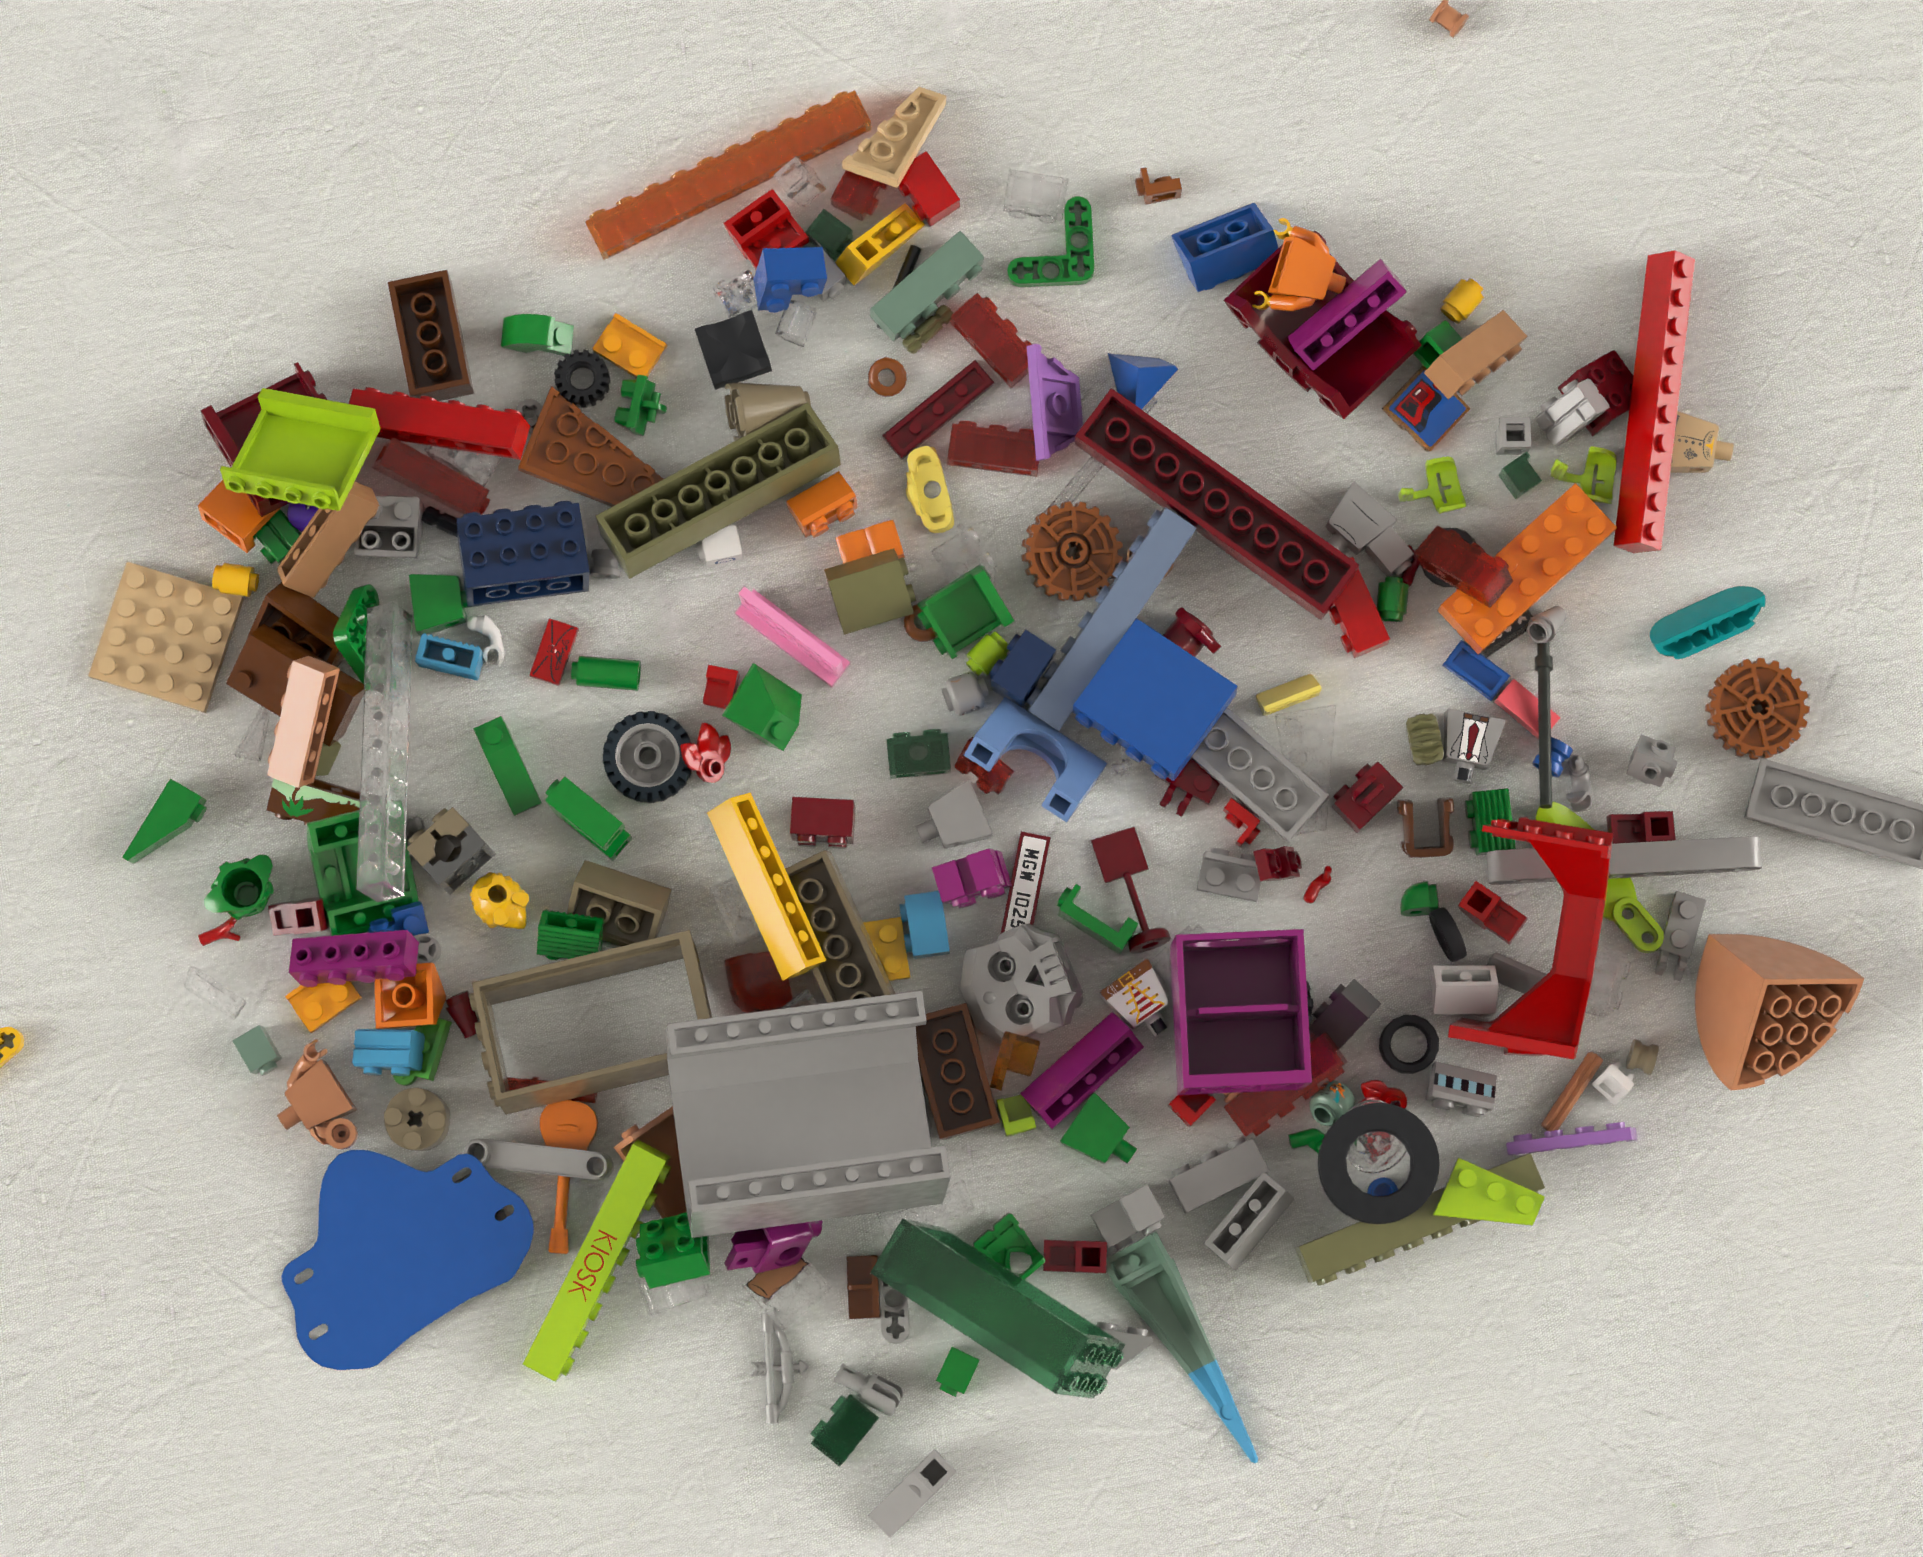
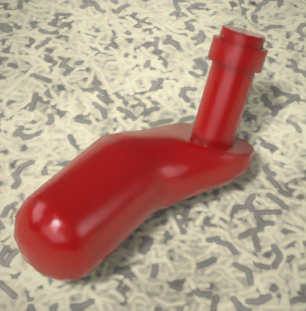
(1316, 885)

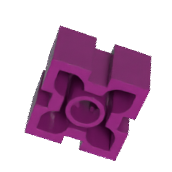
(971, 877)

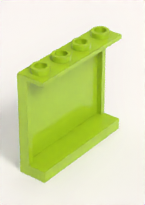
(303, 450)

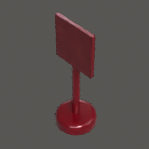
(1118, 858)

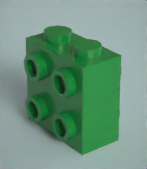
(670, 1252)

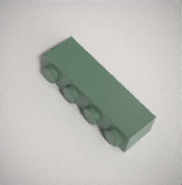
(927, 286)

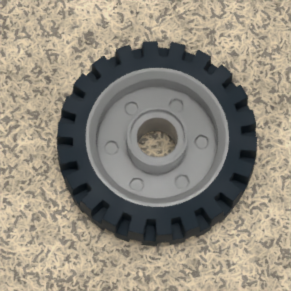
(623, 753)

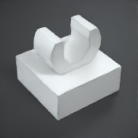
(1613, 1083)

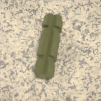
(927, 329)

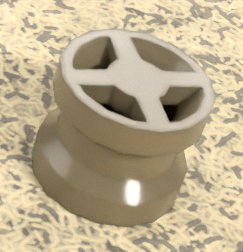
(1642, 1056)

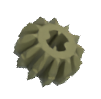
(1424, 739)

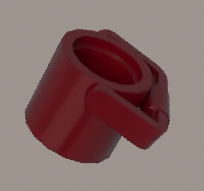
(1191, 633)

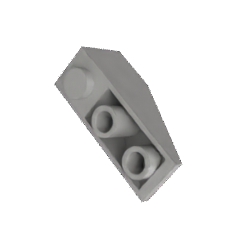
(912, 1493)

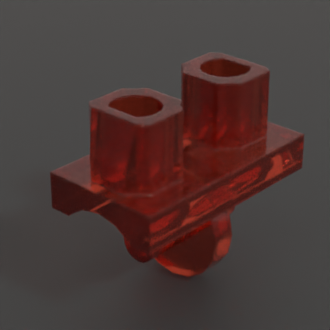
(987, 781)

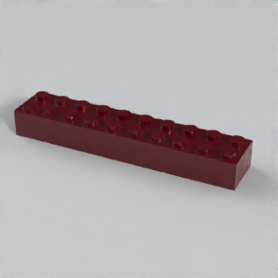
(1216, 504)

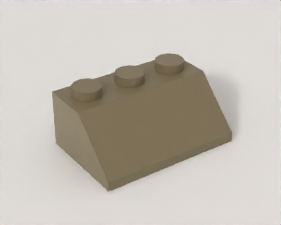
(628, 904)

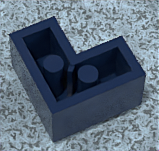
(1022, 667)

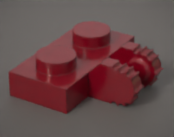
(1194, 782)

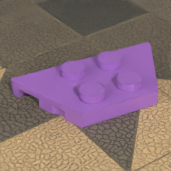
(1053, 402)

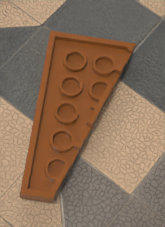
(583, 455)

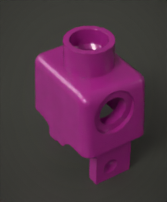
(771, 1246)

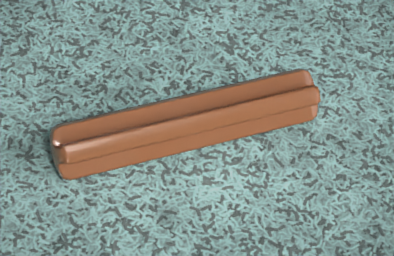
(1572, 1092)

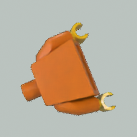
(1301, 272)

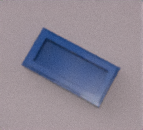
(1476, 670)

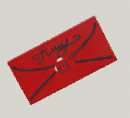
(554, 652)

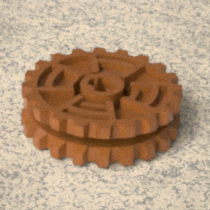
(1050, 540)
(1751, 731)

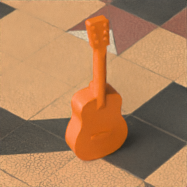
(572, 1127)

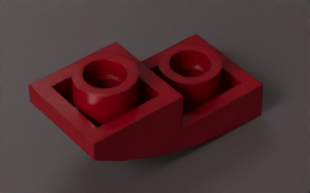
(1277, 863)

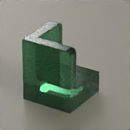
(1519, 476)

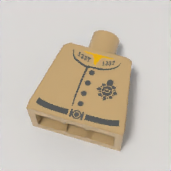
(1697, 445)

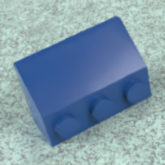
(1225, 246)

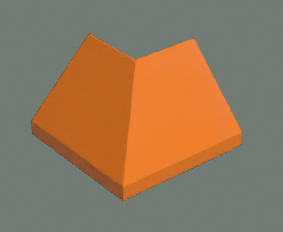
(410, 1000)

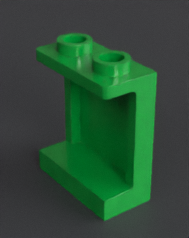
(963, 611)
(1092, 926)

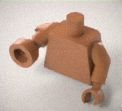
(319, 1101)

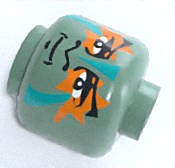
(1331, 1102)

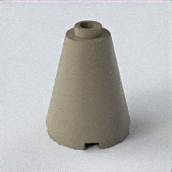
(758, 404)

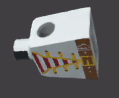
(1138, 998)

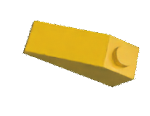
(878, 244)

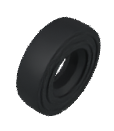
(1447, 934)

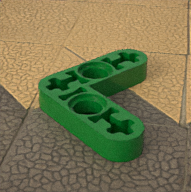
(1063, 262)
(351, 628)

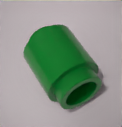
(1392, 599)

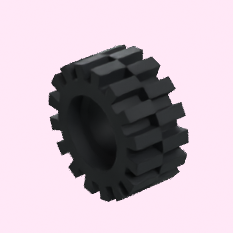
(582, 360)

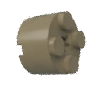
(399, 1119)

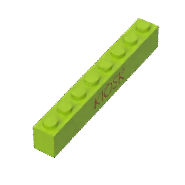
(597, 1260)

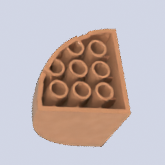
(1767, 1005)

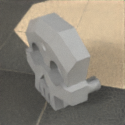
(997, 994)

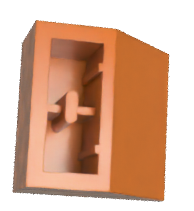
(822, 505)

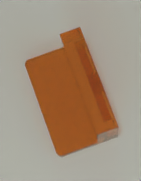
(1015, 1055)

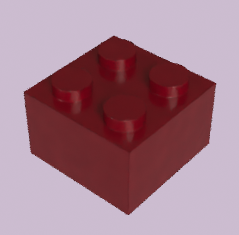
(822, 821)

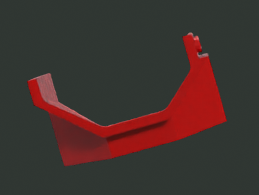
(1553, 1011)

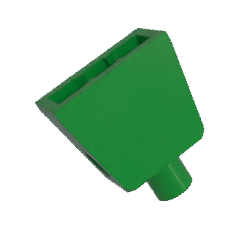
(437, 602)
(1098, 1133)

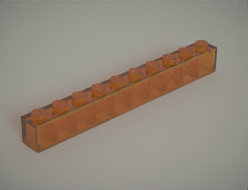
(728, 174)

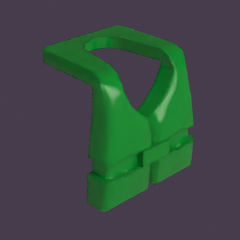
(1008, 1238)

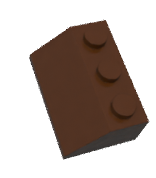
(301, 621)

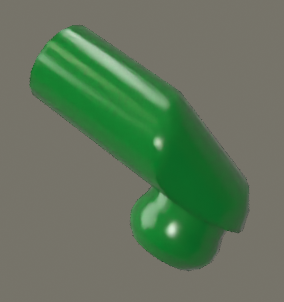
(1309, 1137)

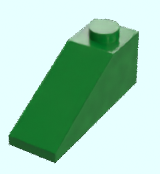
(507, 765)
(169, 817)

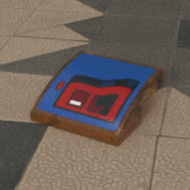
(1425, 410)

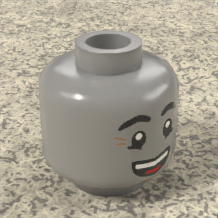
(965, 693)

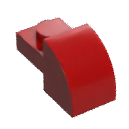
(1491, 912)

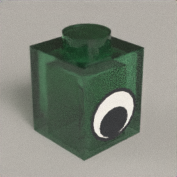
(830, 234)

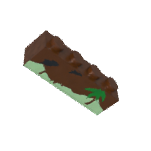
(311, 801)

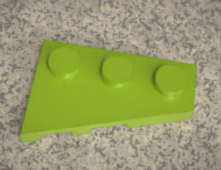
(1486, 1197)

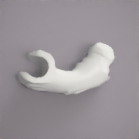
(488, 628)

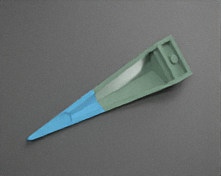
(1159, 1296)

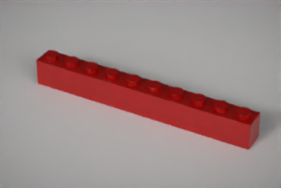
(1654, 402)

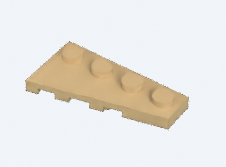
(898, 140)

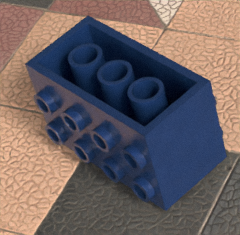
(523, 553)

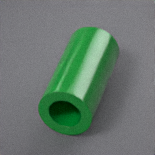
(606, 673)

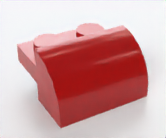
(765, 225)

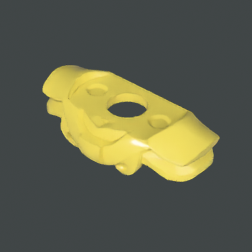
(923, 468)

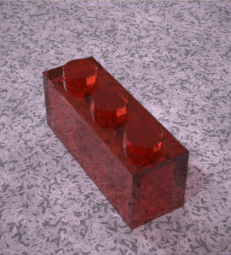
(992, 338)
(993, 449)
(1464, 565)

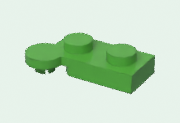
(433, 1048)

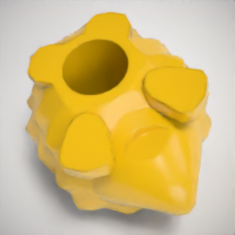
(499, 901)

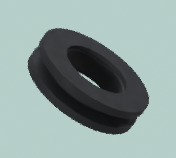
(1410, 1132)

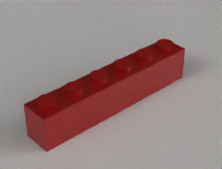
(446, 424)

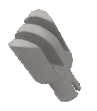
(872, 1389)

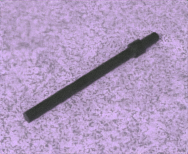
(1544, 666)

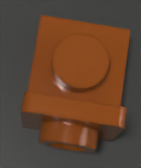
(1161, 190)

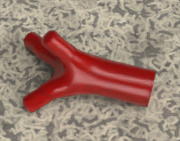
(219, 932)

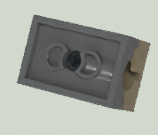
(449, 850)

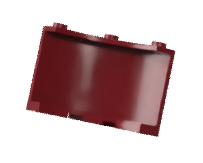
(1348, 373)

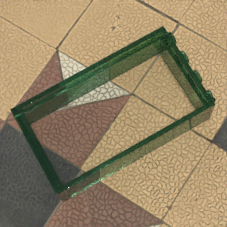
(998, 1309)

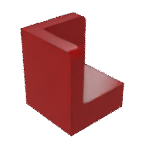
(720, 686)
(1191, 1107)

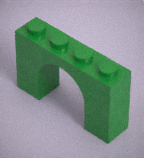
(587, 817)

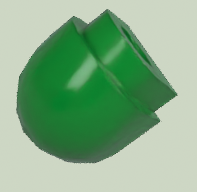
(1419, 899)

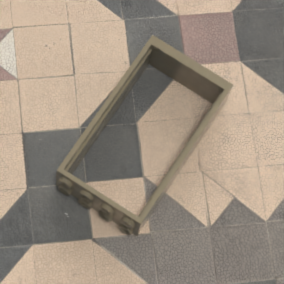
(570, 973)

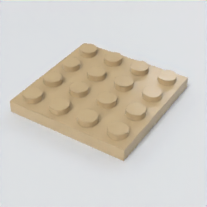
(166, 637)

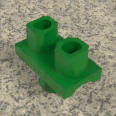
(643, 407)

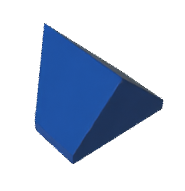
(1139, 376)

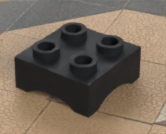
(733, 350)

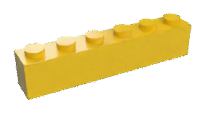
(766, 886)

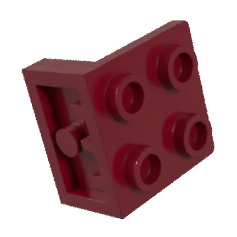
(1613, 382)

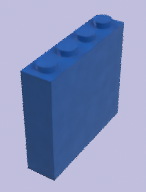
(1154, 700)

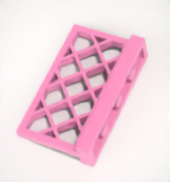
(791, 637)

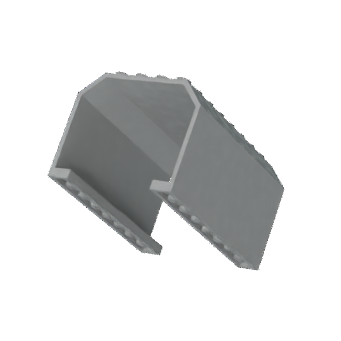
(803, 1114)

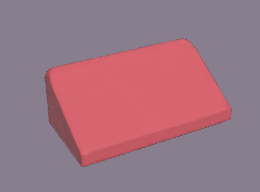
(1522, 707)

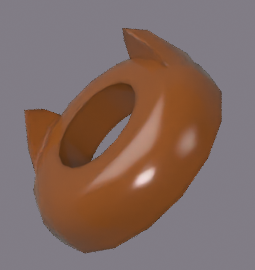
(898, 371)
(913, 631)

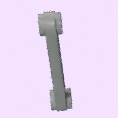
(541, 1159)

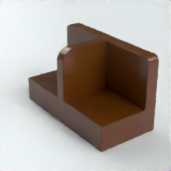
(862, 1287)

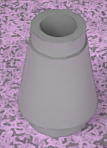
(1545, 625)

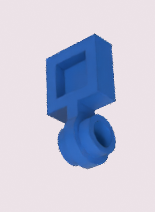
(406, 917)

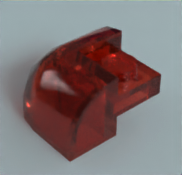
(756, 983)

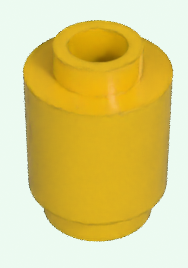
(1462, 300)
(235, 579)

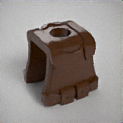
(1445, 807)

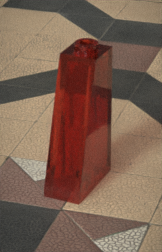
(431, 478)

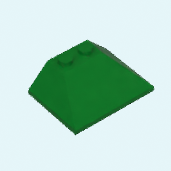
(334, 863)

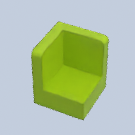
(1015, 1115)

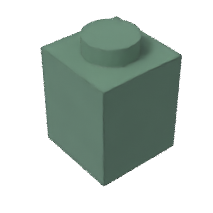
(258, 1050)

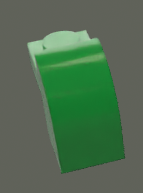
(536, 332)

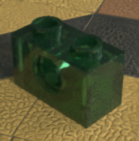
(903, 765)

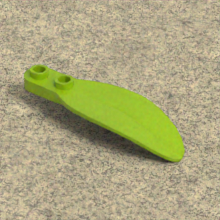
(1620, 891)

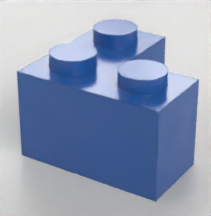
(788, 273)

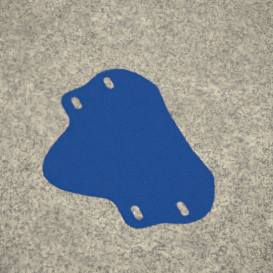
(400, 1253)

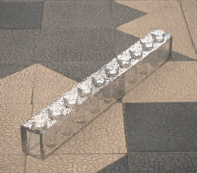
(385, 752)

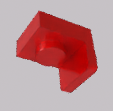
(1238, 817)

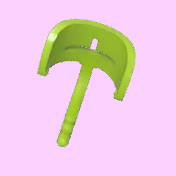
(1606, 462)
(1448, 476)

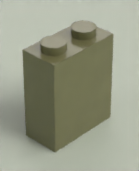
(870, 590)

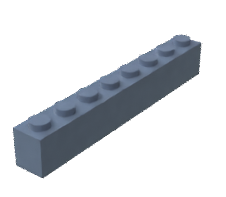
(1111, 618)

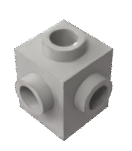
(1652, 761)

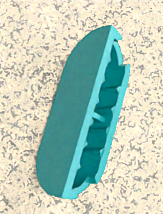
(1707, 622)

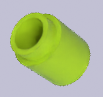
(987, 653)

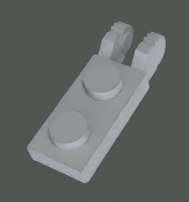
(1680, 932)

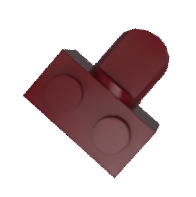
(1366, 796)

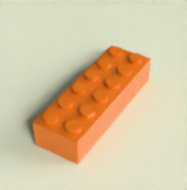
(1536, 563)

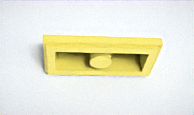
(1288, 694)

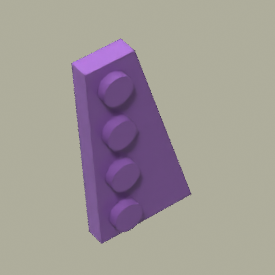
(1584, 1136)

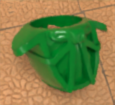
(241, 887)

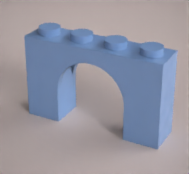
(1015, 728)

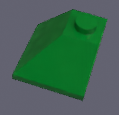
(765, 708)

